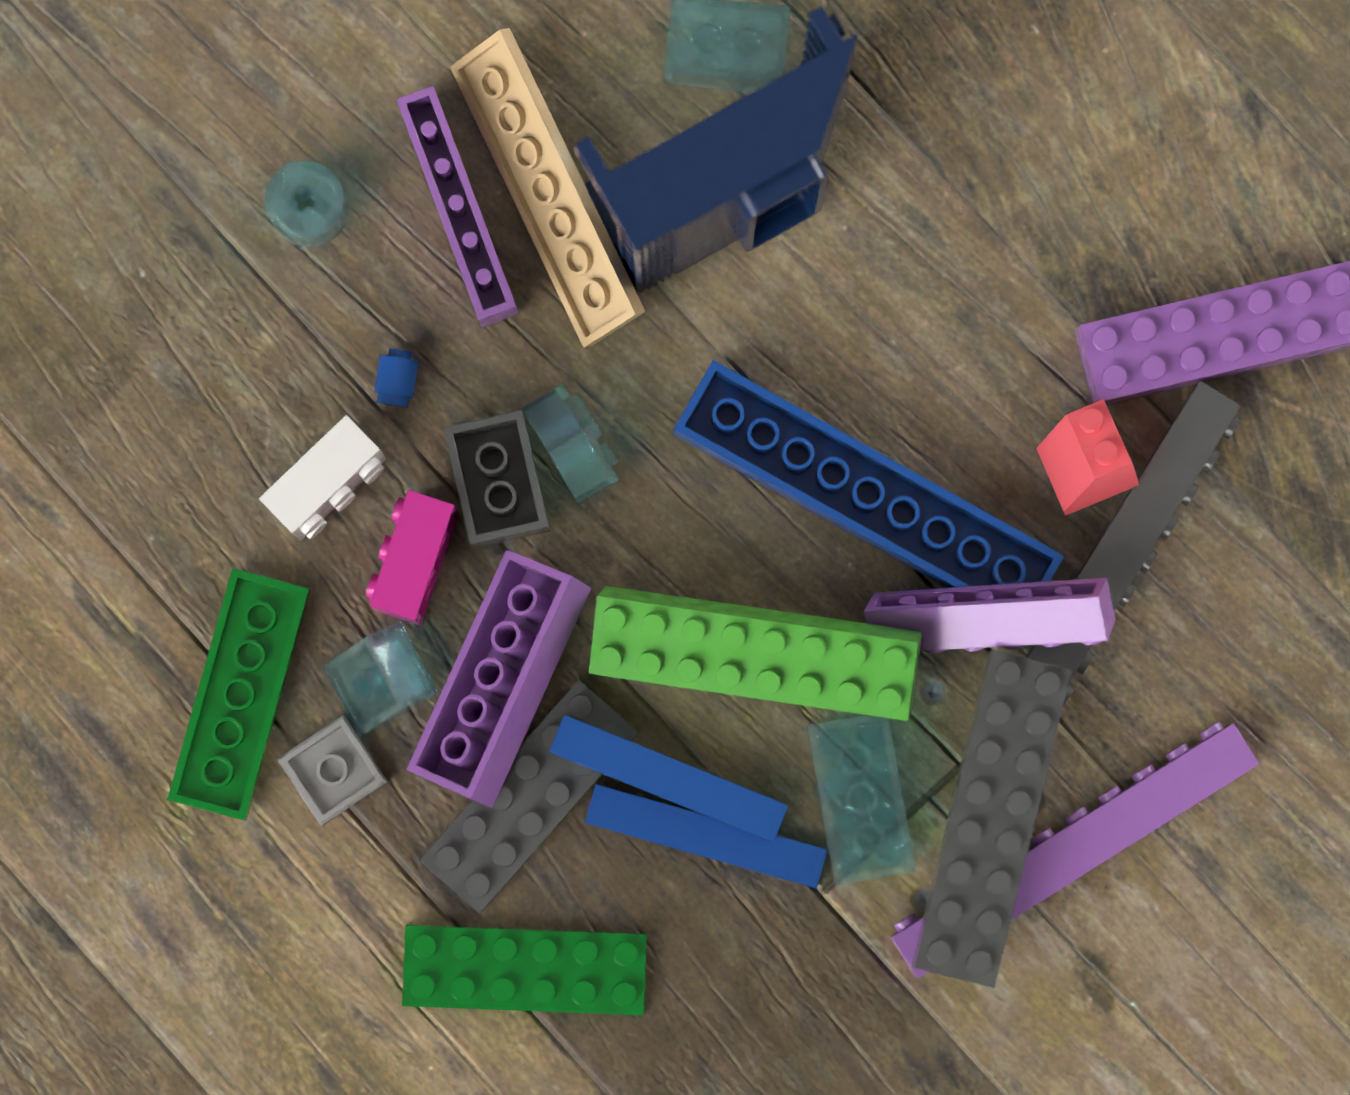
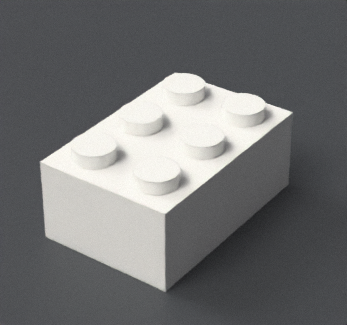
(324, 479)

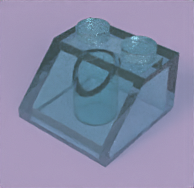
(380, 678)

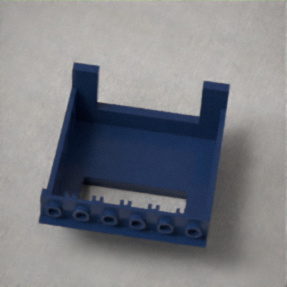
(732, 174)

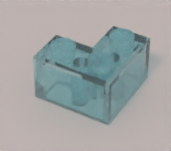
(572, 442)

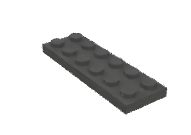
(492, 844)

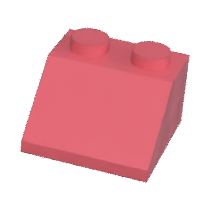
(1086, 458)

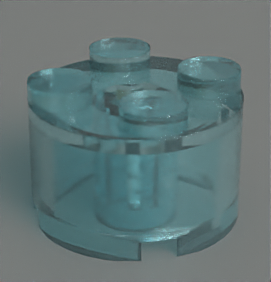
(297, 183)

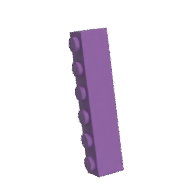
(457, 206)
(999, 614)

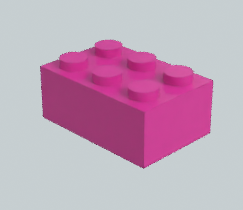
(412, 557)

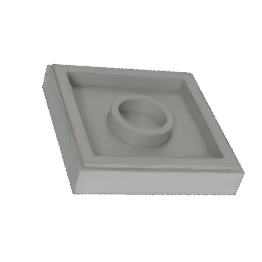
(332, 770)

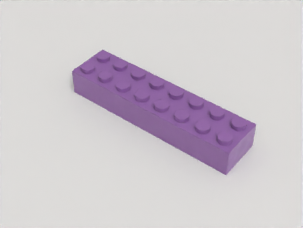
(1217, 335)

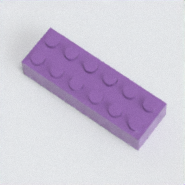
(499, 678)

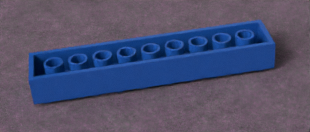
(857, 486)

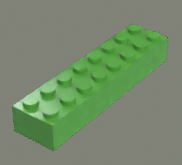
(755, 652)

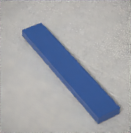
(668, 778)
(704, 836)

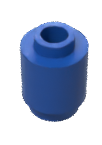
(396, 378)

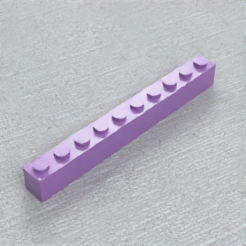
(1117, 821)

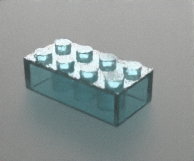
(860, 798)

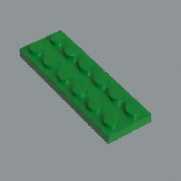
(239, 694)
(524, 970)

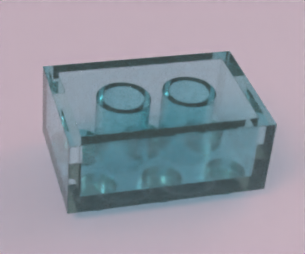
(725, 44)

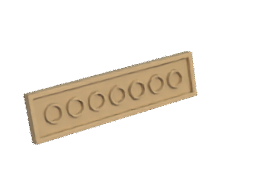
(547, 188)

